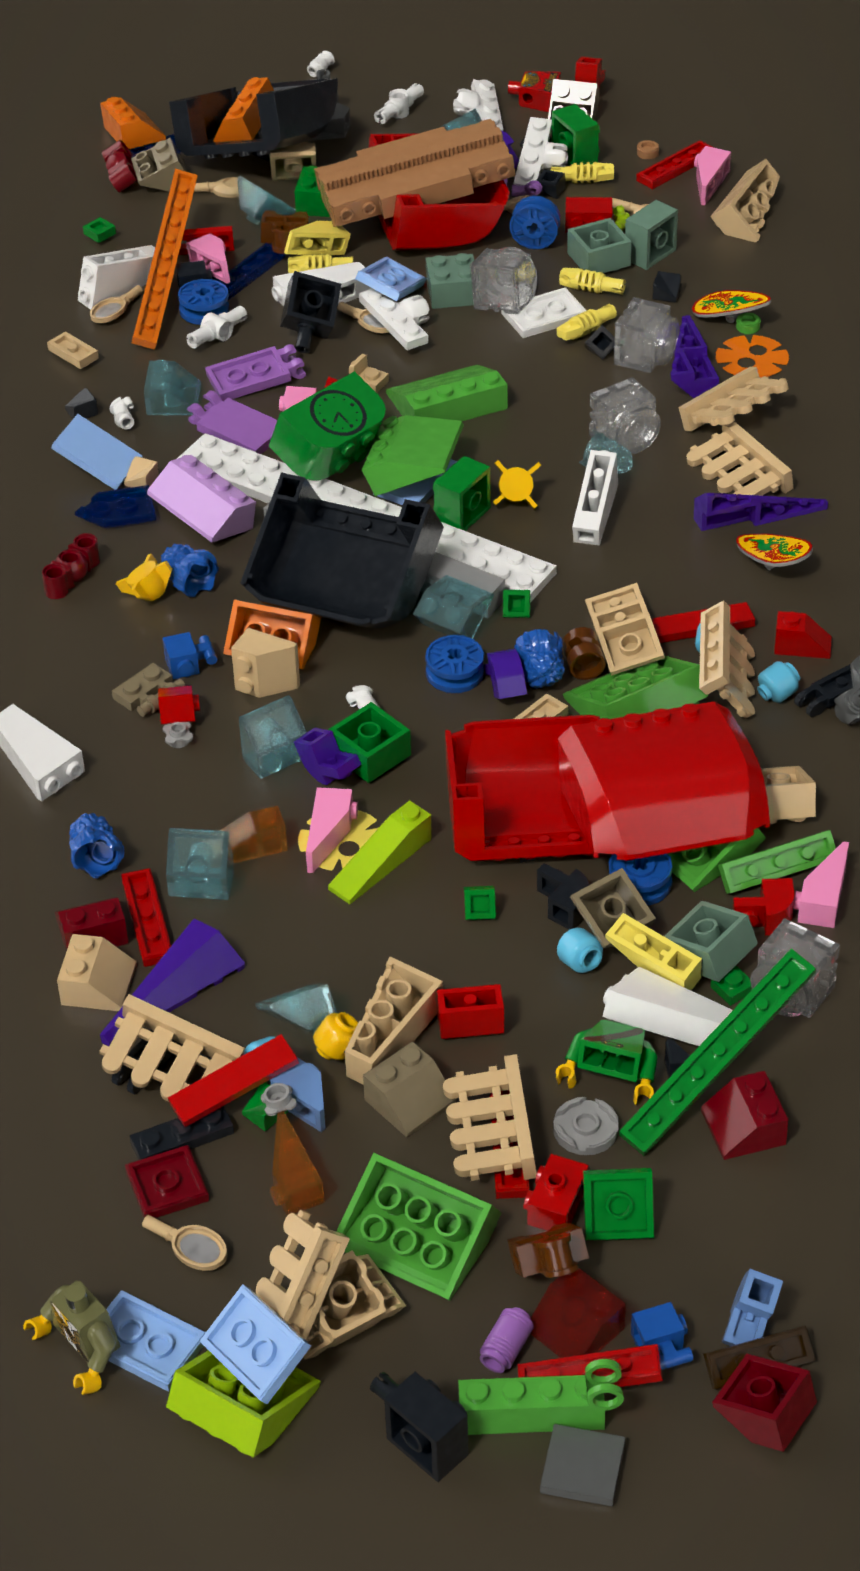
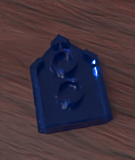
(119, 507)

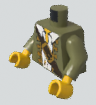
(84, 1325)

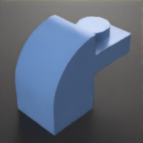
(752, 1307)

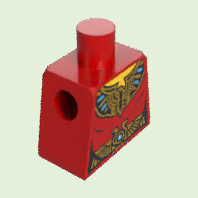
(534, 89)

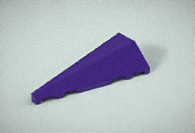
(190, 964)

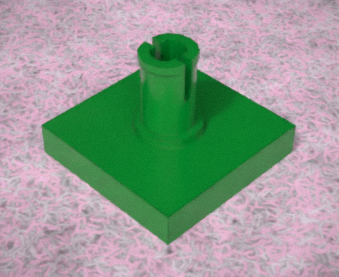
(618, 1204)

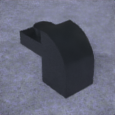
(558, 889)

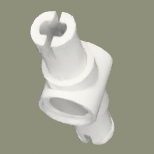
(398, 103)
(216, 326)

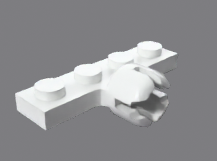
(480, 97)
(538, 152)
(399, 318)

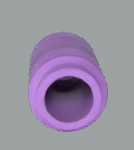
(506, 1339)

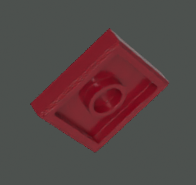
(167, 1182)

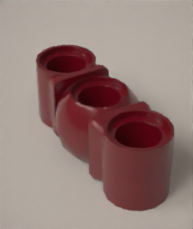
(119, 166)
(70, 566)

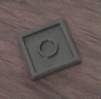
(582, 1465)

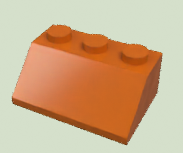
(243, 117)
(129, 123)
(279, 622)

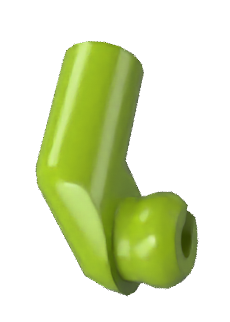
(620, 216)

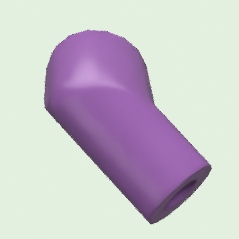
(532, 188)

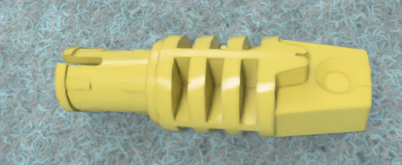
(588, 172)
(314, 261)
(591, 281)
(586, 322)

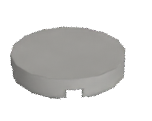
(585, 1126)

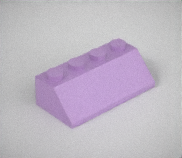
(203, 499)

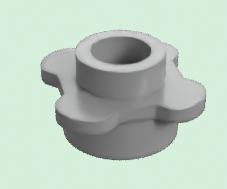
(178, 734)
(278, 1099)

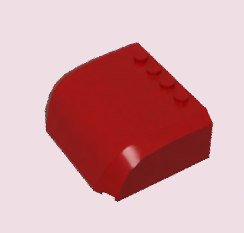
(442, 225)
(662, 781)
(509, 790)

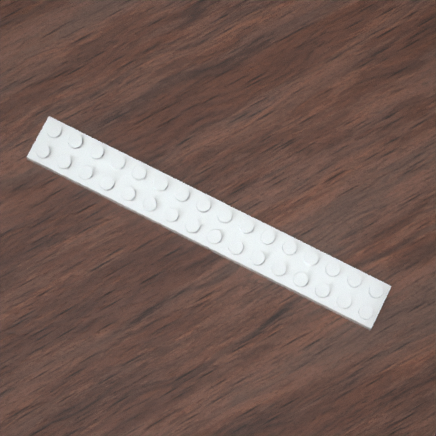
(259, 475)

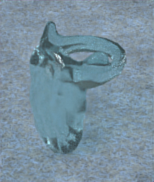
(601, 442)

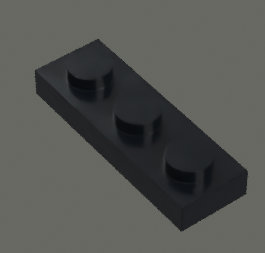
(174, 1135)

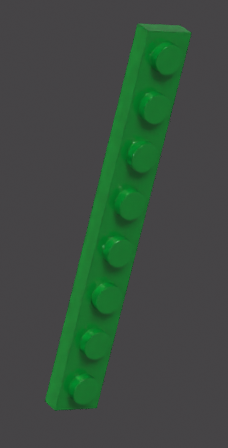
(717, 1052)

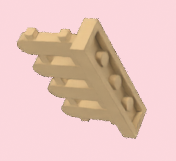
(730, 398)
(750, 454)
(725, 660)
(165, 1028)
(490, 1134)
(308, 1275)

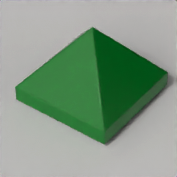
(516, 603)

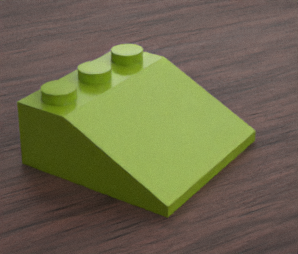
(228, 1410)

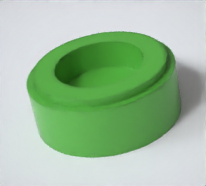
(748, 323)

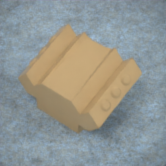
(352, 1304)

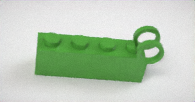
(540, 1402)

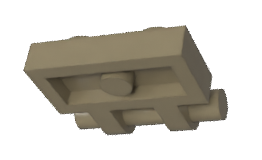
(142, 689)

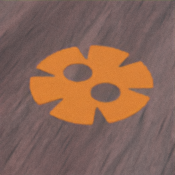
(740, 349)

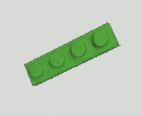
(776, 861)

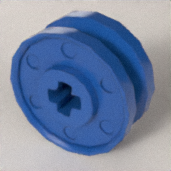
(535, 222)
(202, 297)
(454, 663)
(648, 874)

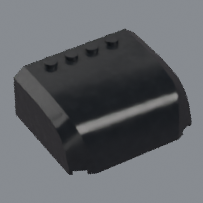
(287, 117)
(341, 557)

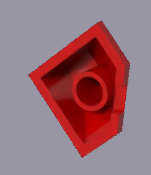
(801, 636)

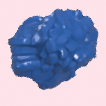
(191, 568)
(541, 657)
(94, 845)

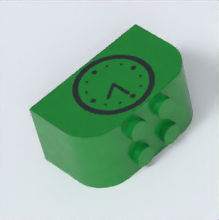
(329, 428)

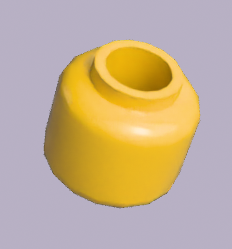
(334, 1035)

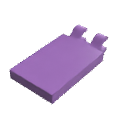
(255, 372)
(233, 422)

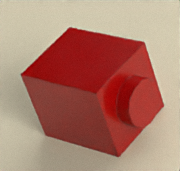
(177, 704)

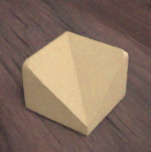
(141, 472)

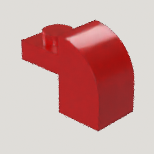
(589, 70)
(771, 907)

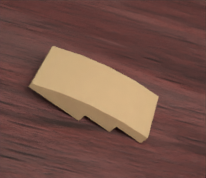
(624, 629)

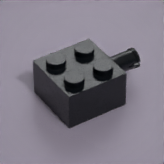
(310, 308)
(424, 1423)

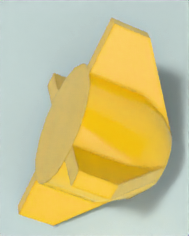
(515, 484)
(147, 580)

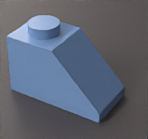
(307, 1090)

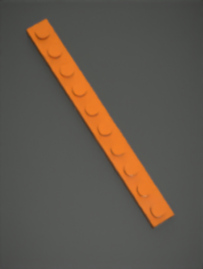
(164, 259)

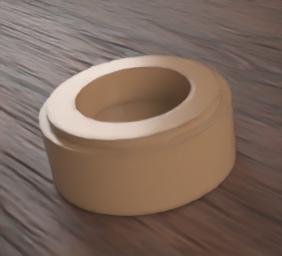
(648, 149)

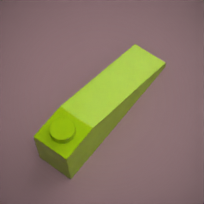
(385, 850)

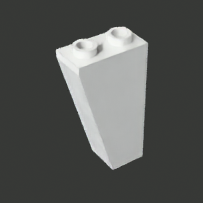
(113, 274)
(341, 274)
(596, 497)
(38, 753)
(662, 1007)

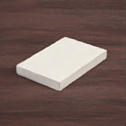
(545, 313)

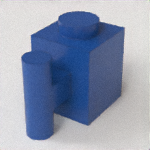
(183, 655)
(662, 1327)

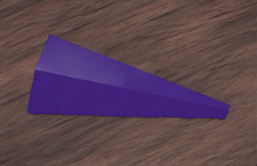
(691, 365)
(720, 509)

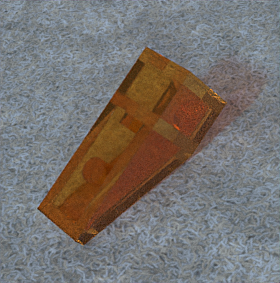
(257, 834)
(294, 1175)

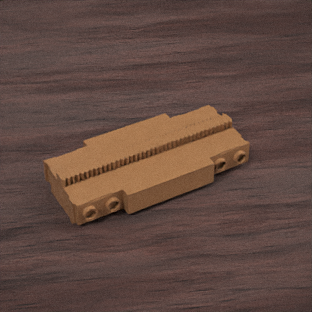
(431, 164)

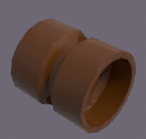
(583, 653)

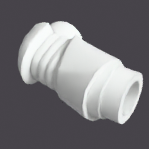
(322, 61)
(120, 409)
(360, 696)

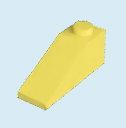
(317, 239)
(655, 952)

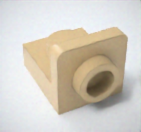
(374, 378)

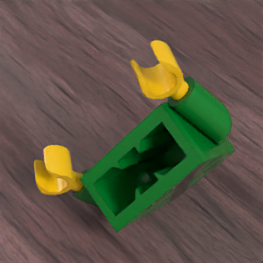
(612, 1051)

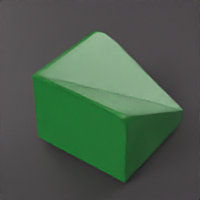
(255, 1110)

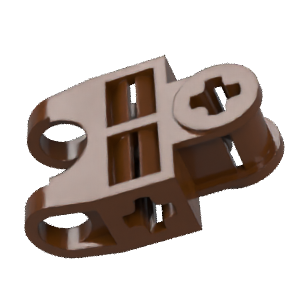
(276, 228)
(549, 1252)

